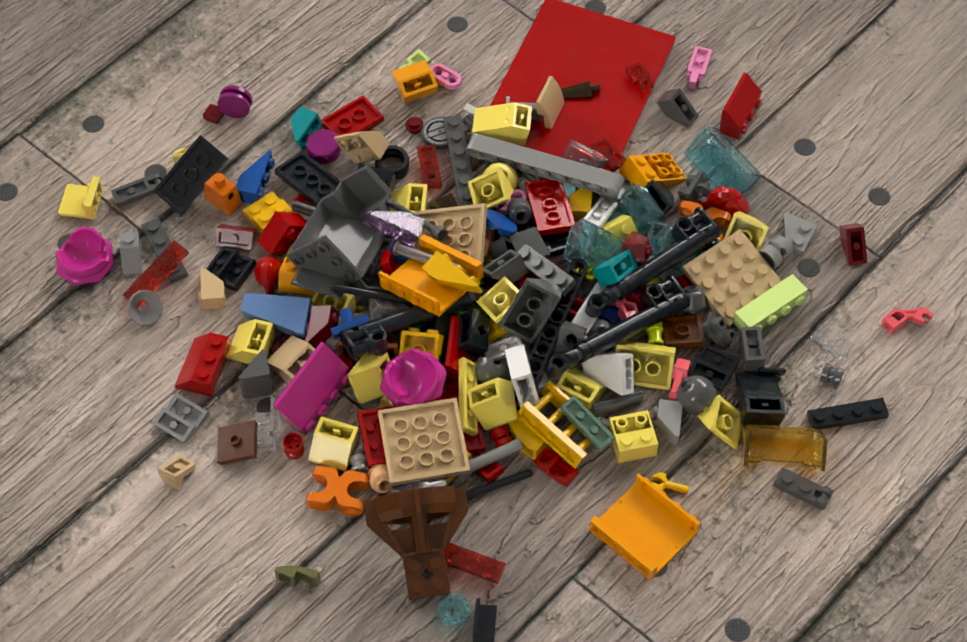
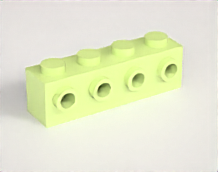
(772, 304)

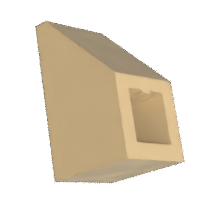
(212, 290)

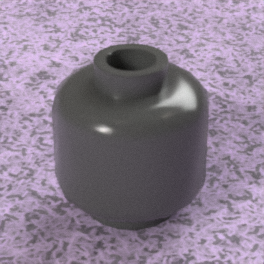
(519, 211)
(696, 298)

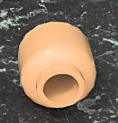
(379, 478)

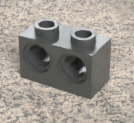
(564, 340)
(751, 349)

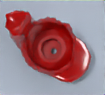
(727, 200)
(267, 273)

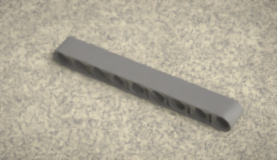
(545, 165)

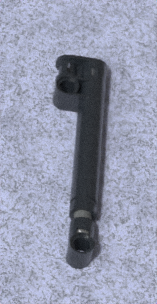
(695, 235)
(666, 300)
(372, 335)

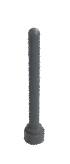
(438, 232)

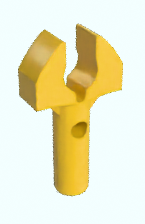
(665, 484)

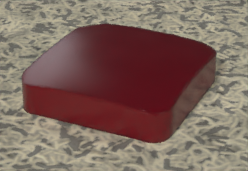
(213, 114)

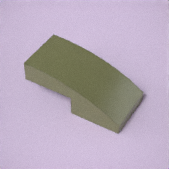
(291, 575)

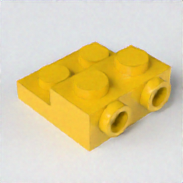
(262, 210)
(425, 342)

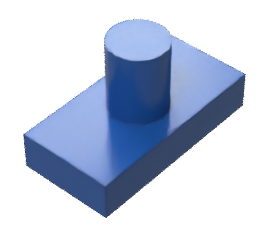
(348, 321)

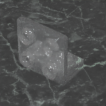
(268, 429)

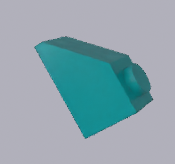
(303, 124)
(615, 269)

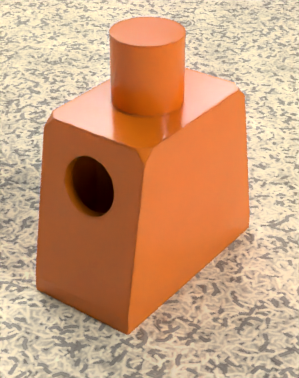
(222, 193)

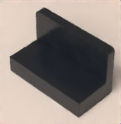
(484, 622)

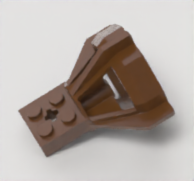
(422, 544)

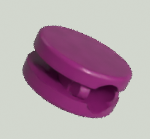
(235, 101)
(322, 146)

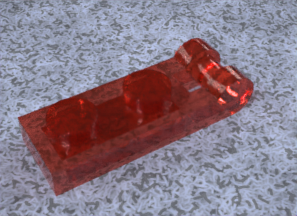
(429, 166)

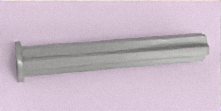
(400, 249)

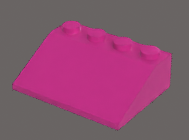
(313, 389)

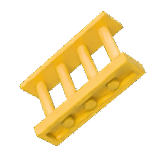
(547, 431)

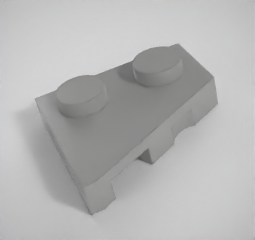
(798, 232)

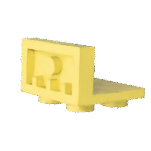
(81, 200)

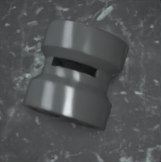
(832, 375)

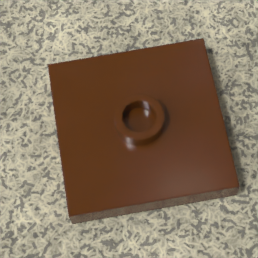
(683, 332)
(237, 442)

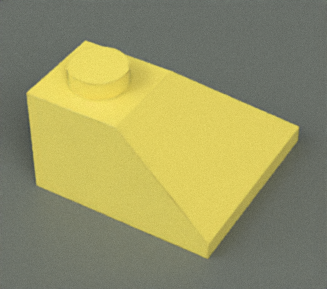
(750, 226)
(723, 421)

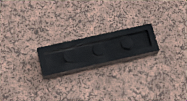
(847, 414)

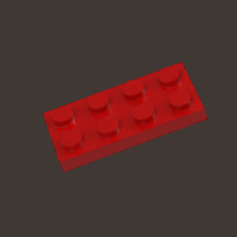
(549, 206)

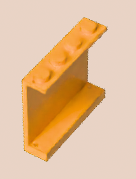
(417, 287)
(645, 527)

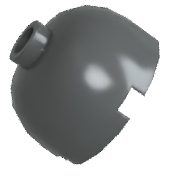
(487, 370)
(695, 394)

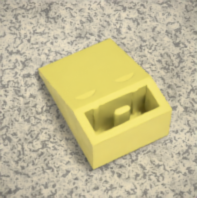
(504, 122)

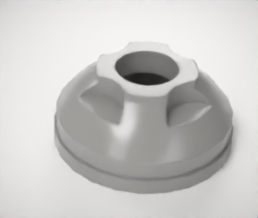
(153, 310)

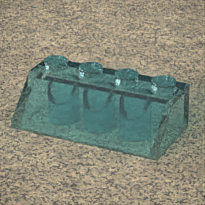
(722, 161)

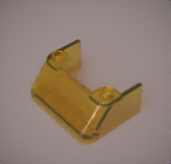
(783, 445)

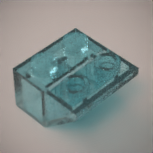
(640, 206)

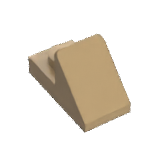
(175, 471)

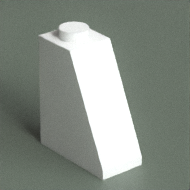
(612, 371)
(522, 375)

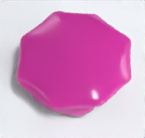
(84, 257)
(413, 378)

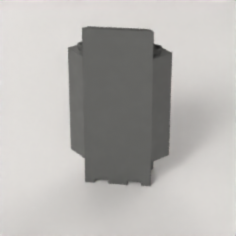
(334, 241)

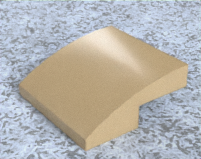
(550, 102)

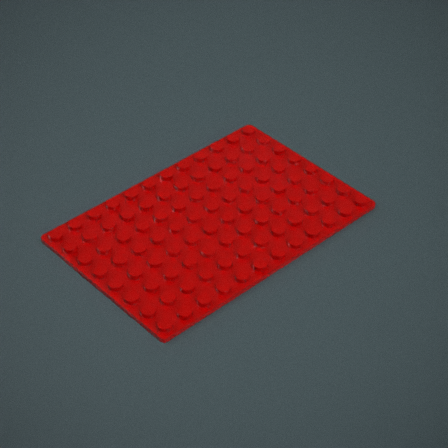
(578, 48)

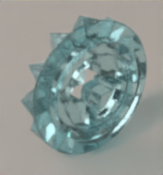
(449, 602)

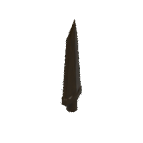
(581, 90)

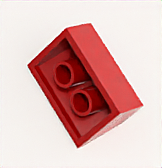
(740, 108)
(454, 353)
(204, 364)

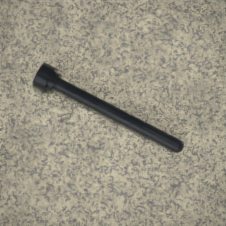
(369, 294)
(499, 483)

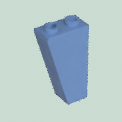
(285, 312)

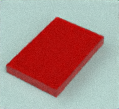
(353, 117)

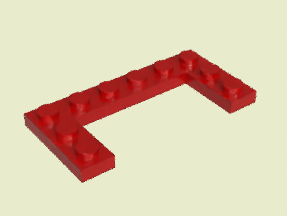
(373, 442)

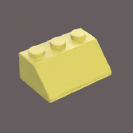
(650, 363)

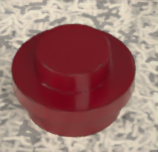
(414, 125)

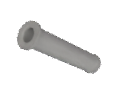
(494, 455)

